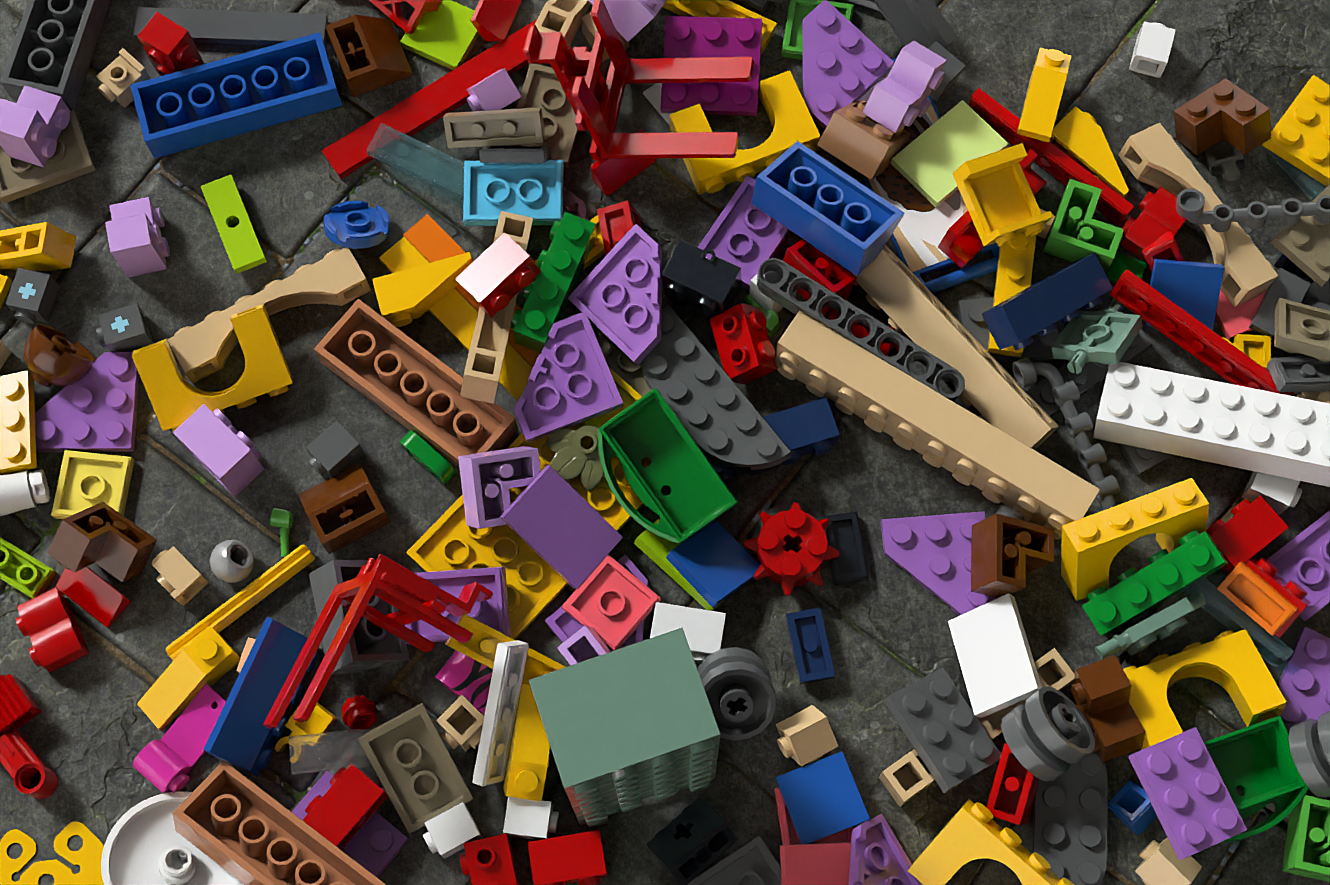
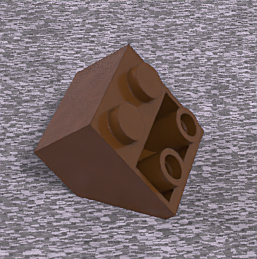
(368, 52)
(343, 509)

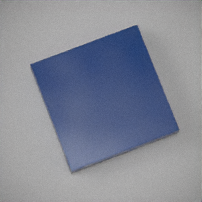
(1190, 286)
(713, 563)
(822, 798)

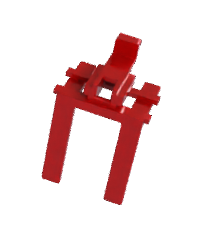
(583, 82)
(395, 585)

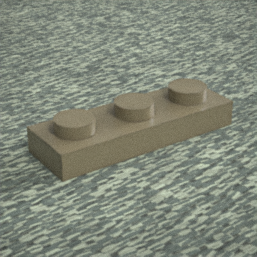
(494, 127)

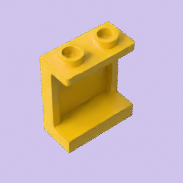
(1000, 197)

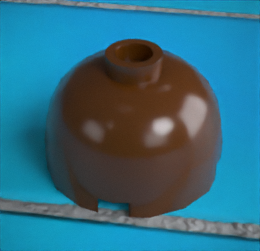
(55, 358)

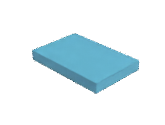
(514, 188)

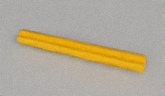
(246, 598)

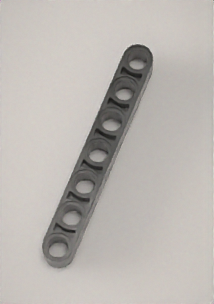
(850, 316)

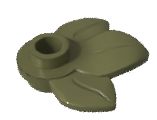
(574, 459)

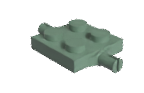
(1097, 337)
(1144, 633)

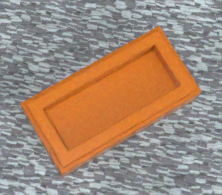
(1257, 598)

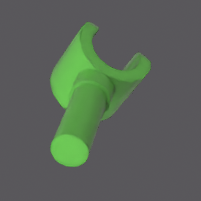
(771, 317)
(284, 520)

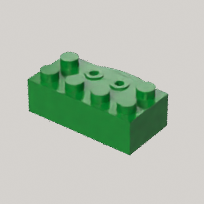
(656, 432)
(1263, 768)

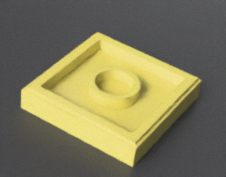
(92, 479)

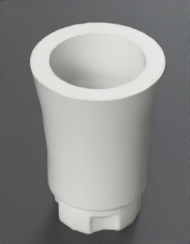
(22, 491)

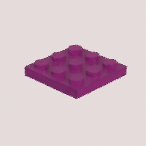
(713, 38)

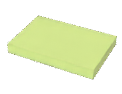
(943, 149)

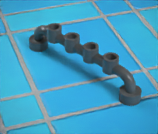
(1191, 206)
(1076, 424)

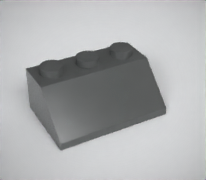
(369, 644)

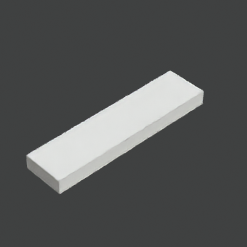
(500, 712)

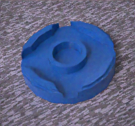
(356, 225)

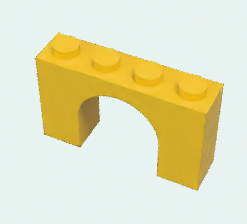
(790, 124)
(177, 400)
(1096, 539)
(1227, 660)
(974, 836)

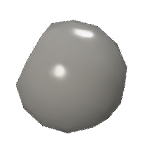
(231, 561)

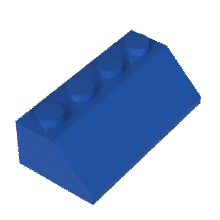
(826, 207)
(239, 730)

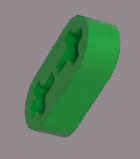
(427, 457)

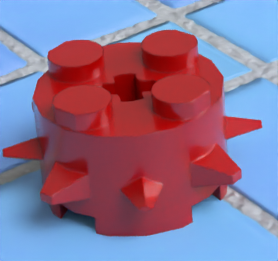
(789, 567)

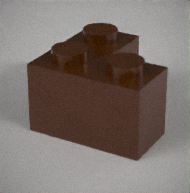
(1223, 114)
(102, 538)
(1005, 551)
(1103, 698)

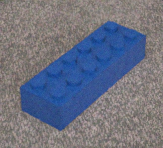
(236, 95)

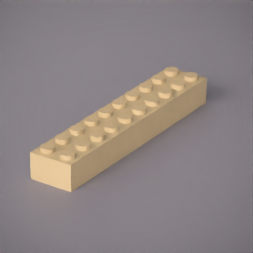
(932, 425)

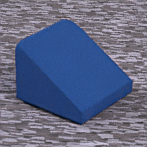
(1133, 807)

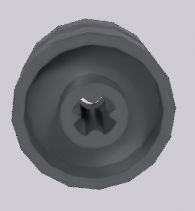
(738, 692)
(1048, 734)
(1311, 753)

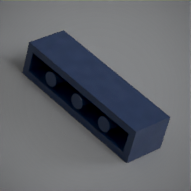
(1046, 302)
(801, 429)

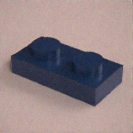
(810, 646)

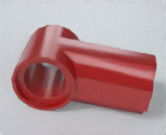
(24, 764)

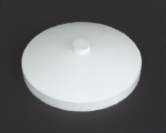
(150, 852)

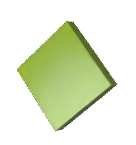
(443, 35)

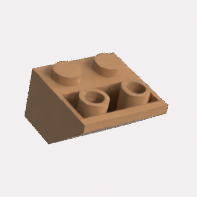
(861, 140)

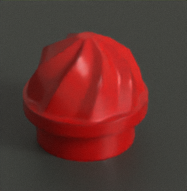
(359, 712)

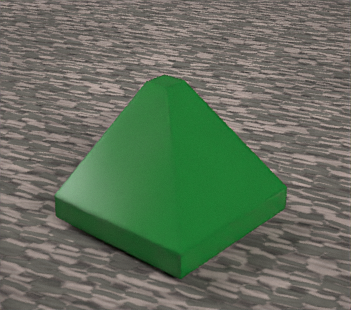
(1120, 264)

